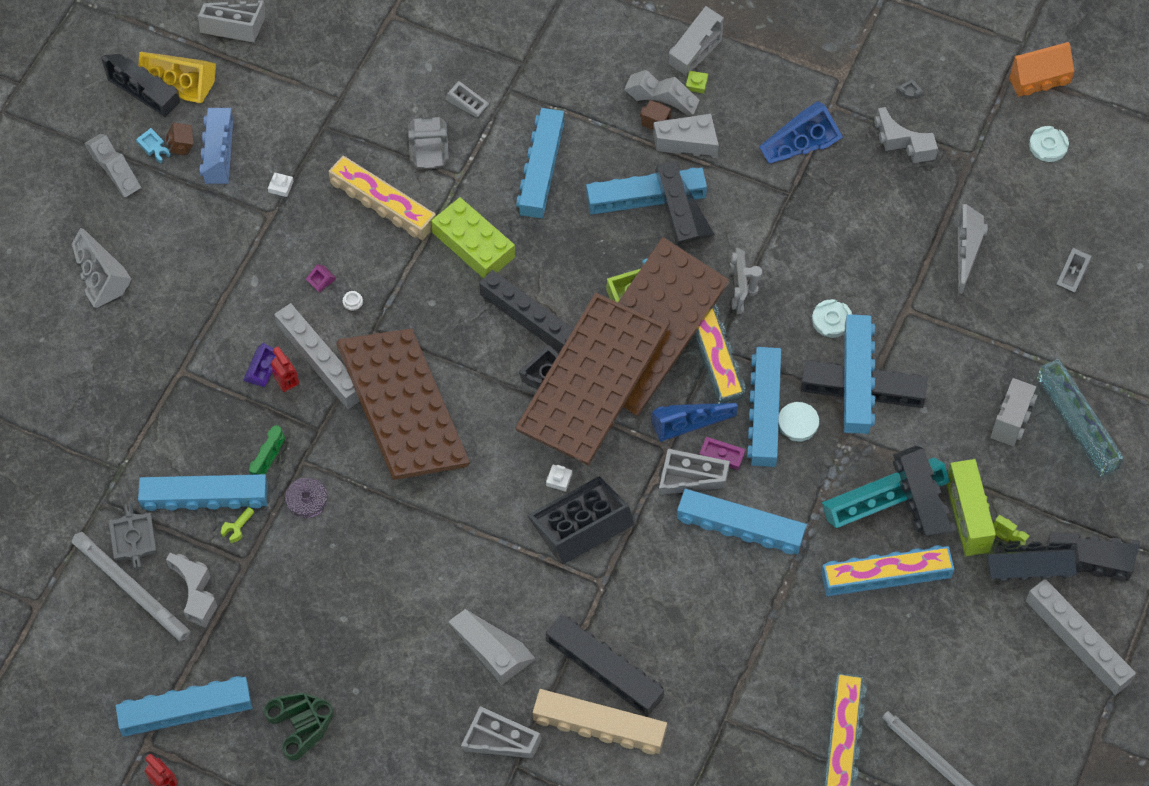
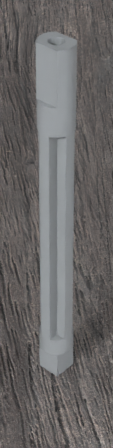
(127, 583)

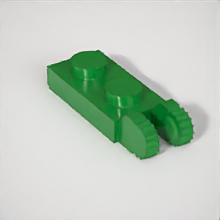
(267, 452)

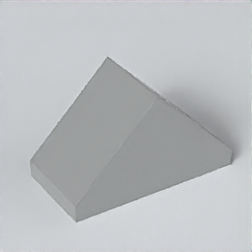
(1074, 270)

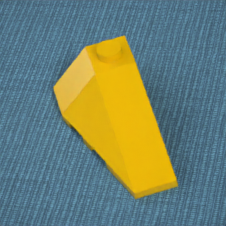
(189, 76)

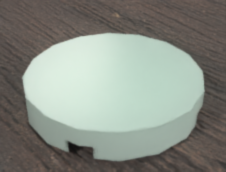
(1048, 144)
(830, 318)
(798, 421)

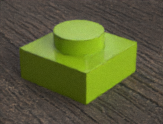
(697, 82)

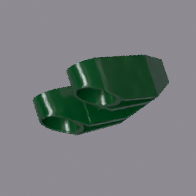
(302, 711)

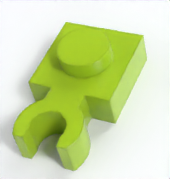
(1007, 531)

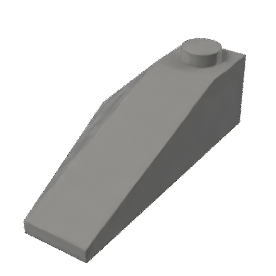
(970, 236)
(102, 273)
(494, 648)

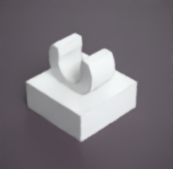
(280, 184)
(559, 477)

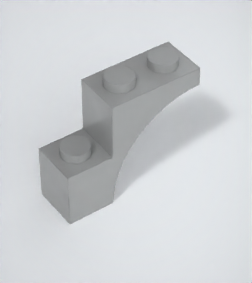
(669, 91)
(893, 136)
(113, 163)
(199, 604)

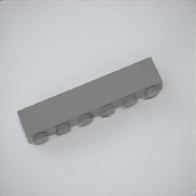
(317, 354)
(1080, 637)

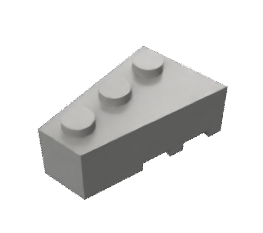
(232, 21)
(697, 41)
(687, 135)
(1014, 412)
(692, 472)
(500, 736)

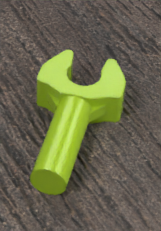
(236, 526)

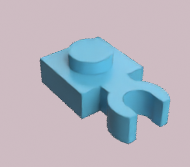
(152, 143)

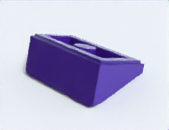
(260, 366)

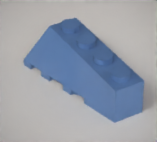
(217, 146)

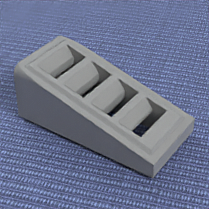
(466, 92)

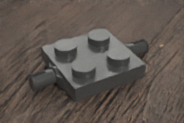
(132, 537)

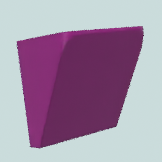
(320, 277)

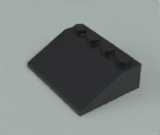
(582, 519)

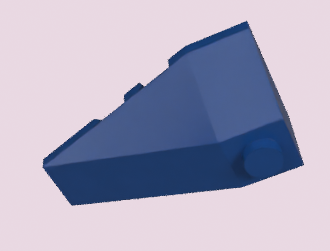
(804, 133)
(681, 419)

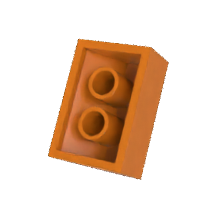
(1042, 69)

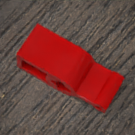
(283, 371)
(159, 773)

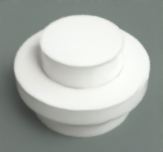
(352, 300)

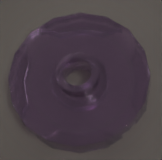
(308, 506)

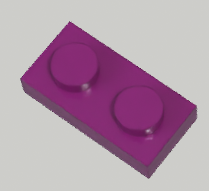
(723, 451)

